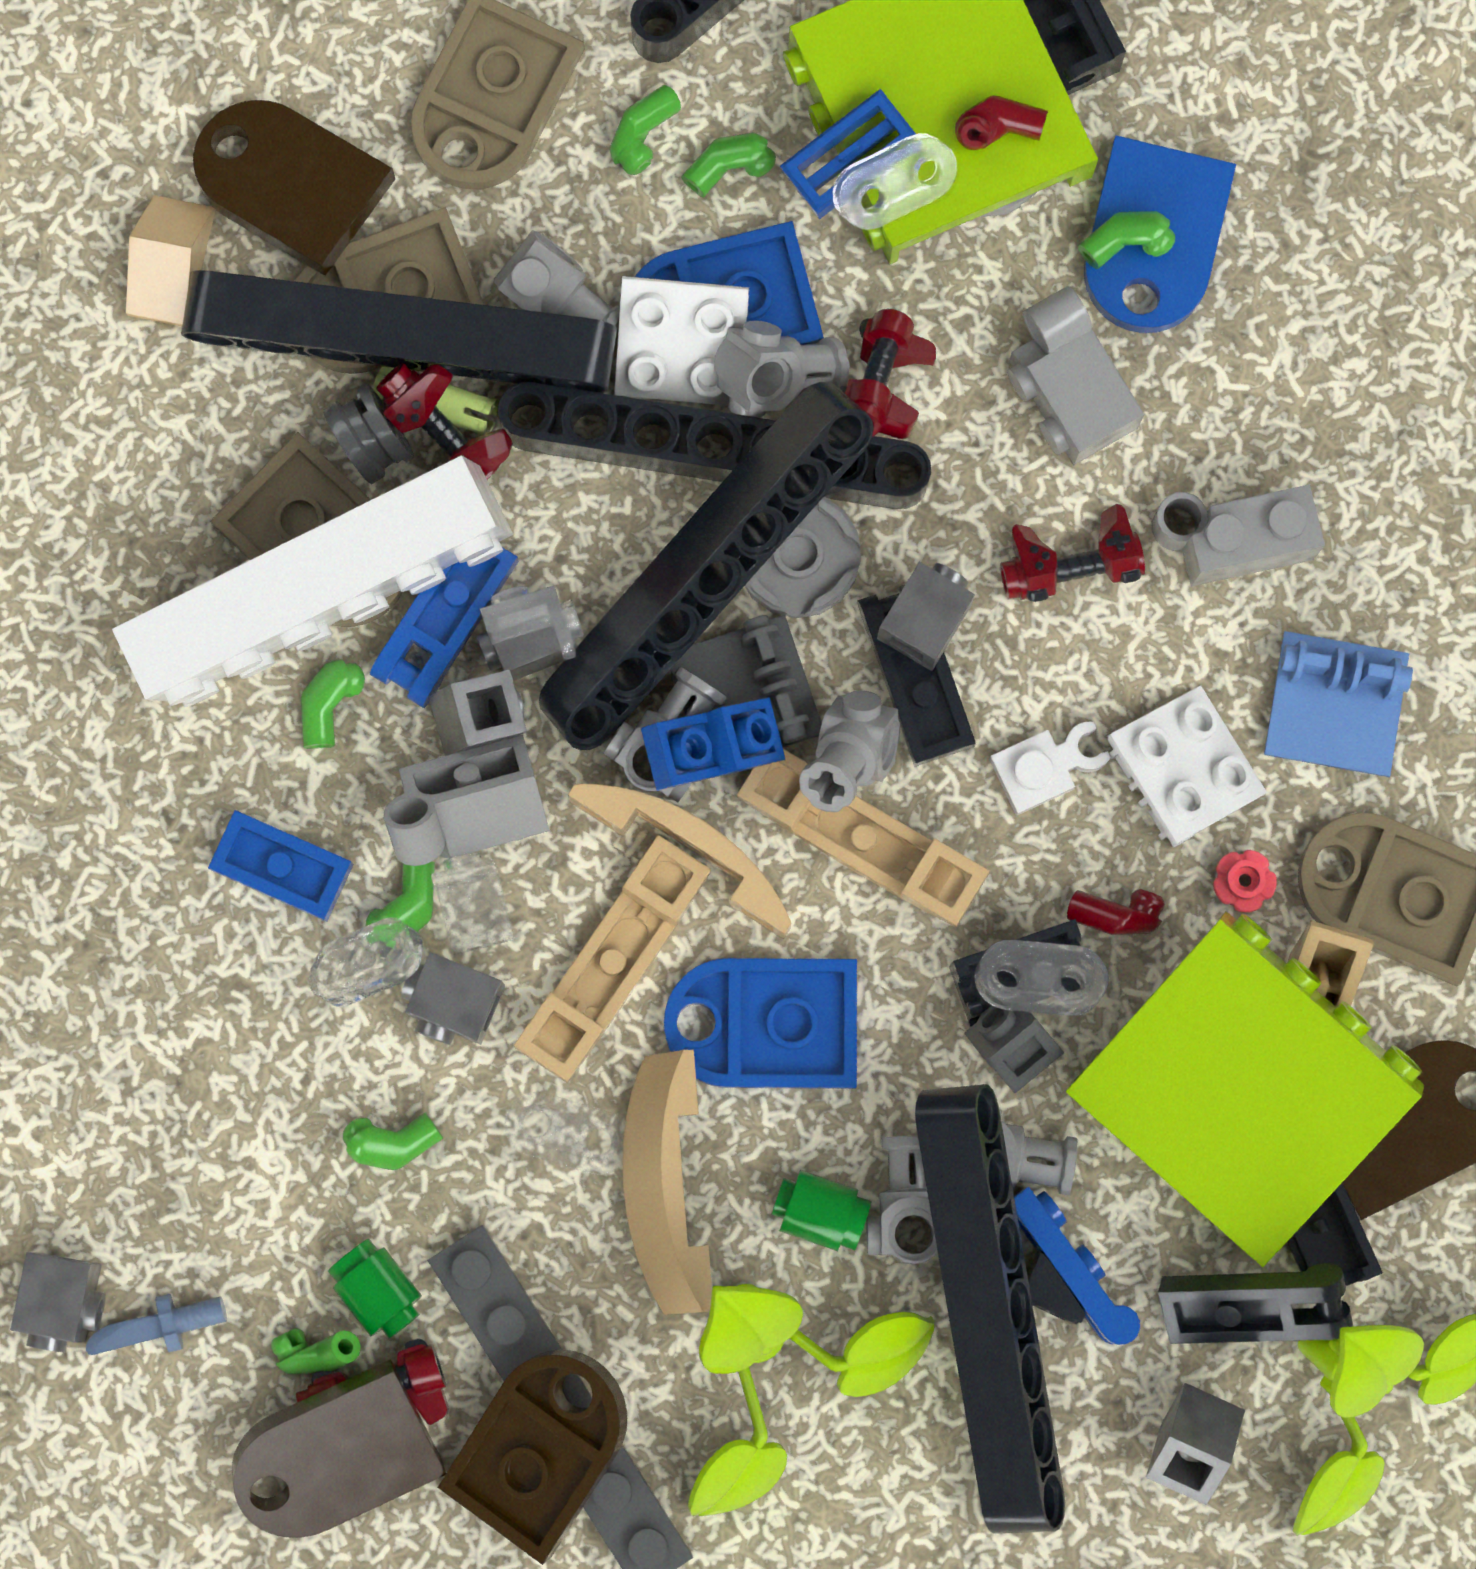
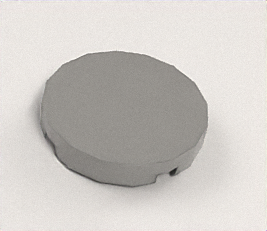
(810, 581)

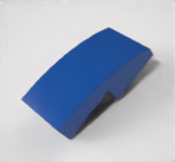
(712, 743)

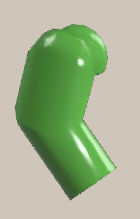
(636, 124)
(729, 153)
(1124, 229)
(322, 696)
(415, 902)
(387, 1148)
(325, 1355)

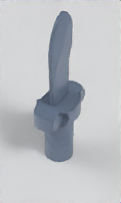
(167, 1324)

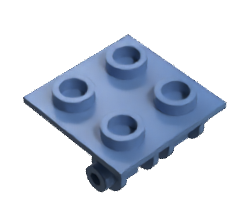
(1337, 704)

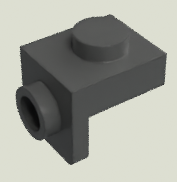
(1013, 1045)

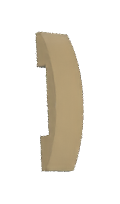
(620, 806)
(869, 843)
(613, 959)
(654, 1184)

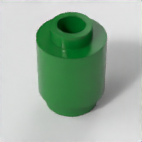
(821, 1211)
(375, 1289)

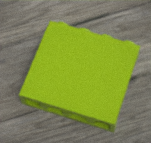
(933, 67)
(1248, 1087)

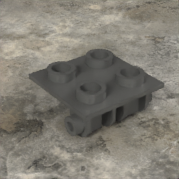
(755, 666)

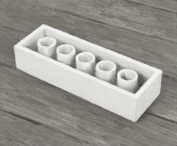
(313, 582)

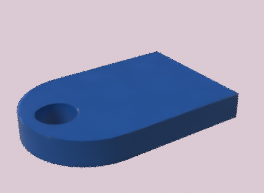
(1194, 198)
(759, 259)
(773, 1022)

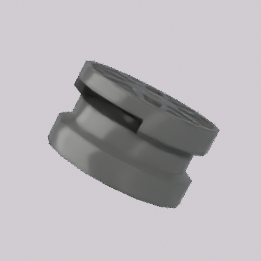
(367, 434)

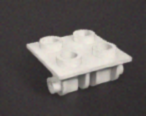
(672, 338)
(1185, 766)

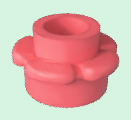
(1232, 892)

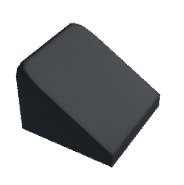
(1051, 1292)

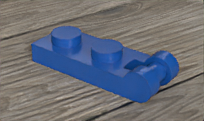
(441, 625)
(1078, 1268)

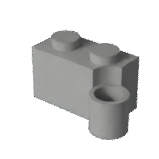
(1072, 379)
(1243, 533)
(465, 803)

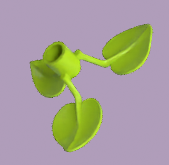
(750, 1328)
(1357, 1376)

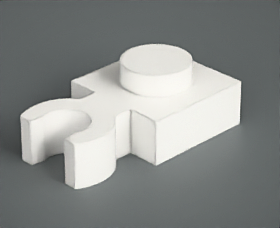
(1040, 770)

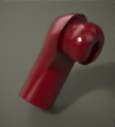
(995, 118)
(1115, 918)

